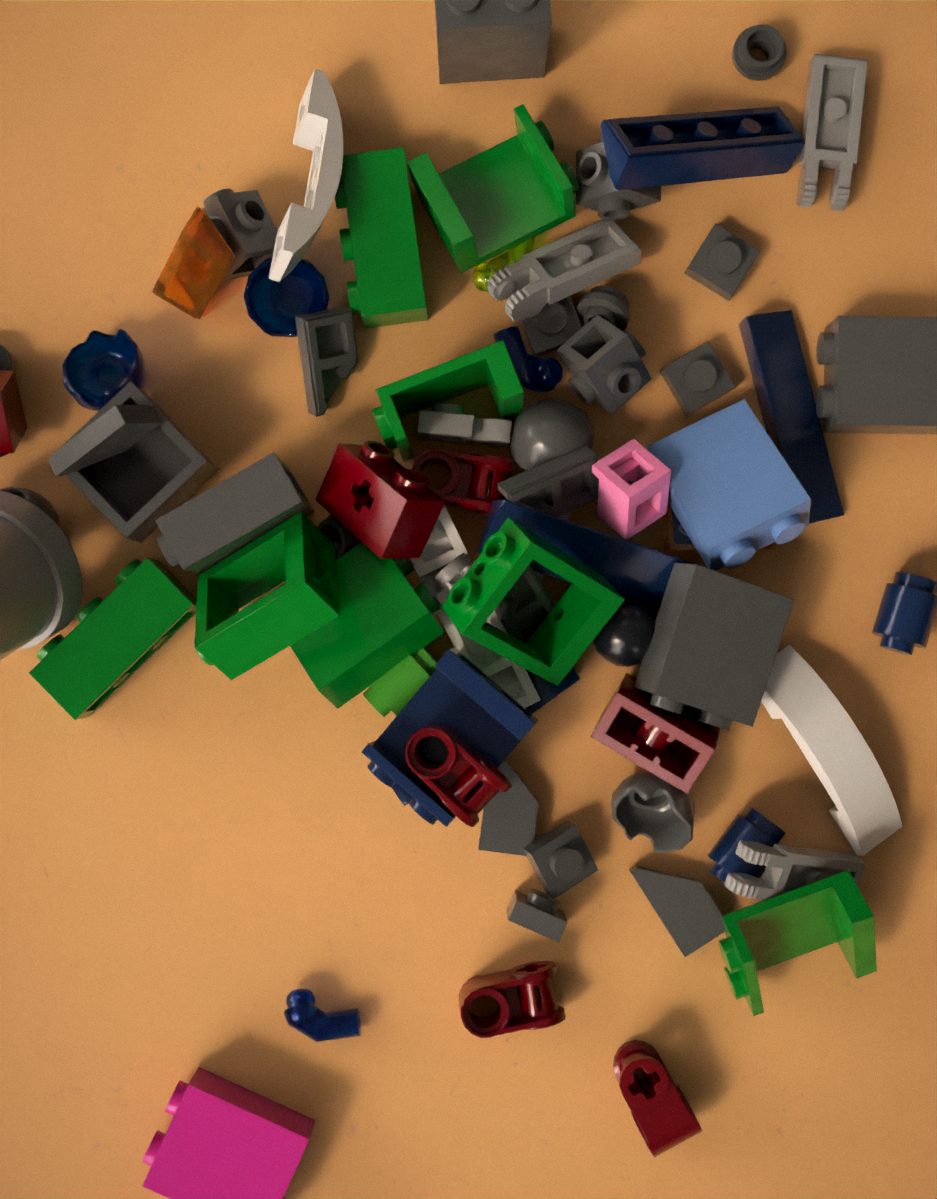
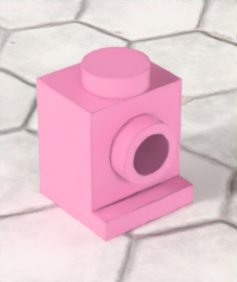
(631, 489)

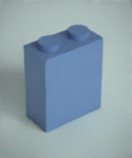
(732, 487)

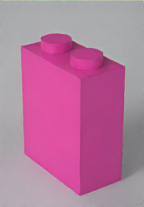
(225, 1143)

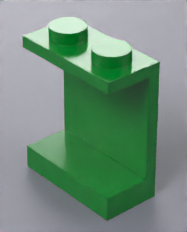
(497, 194)
(446, 381)
(796, 925)

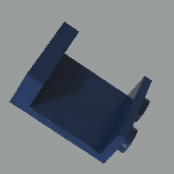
(466, 702)

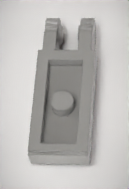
(831, 126)
(563, 268)
(788, 868)

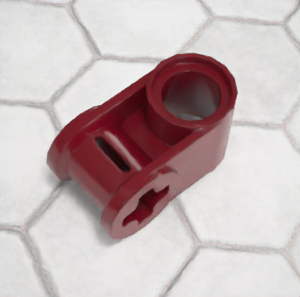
(468, 477)
(457, 774)
(515, 998)
(655, 1100)

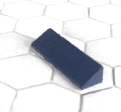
(699, 147)
(790, 407)
(628, 567)

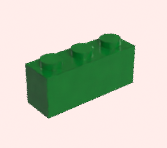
(381, 239)
(114, 637)

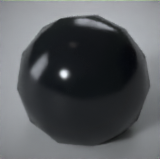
(626, 634)

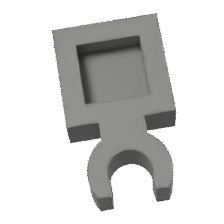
(450, 425)

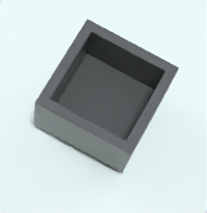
(148, 476)

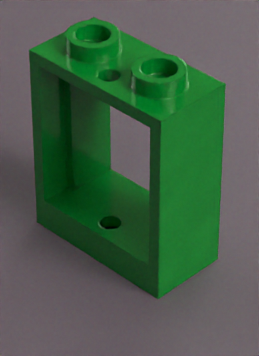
(308, 600)
(567, 627)

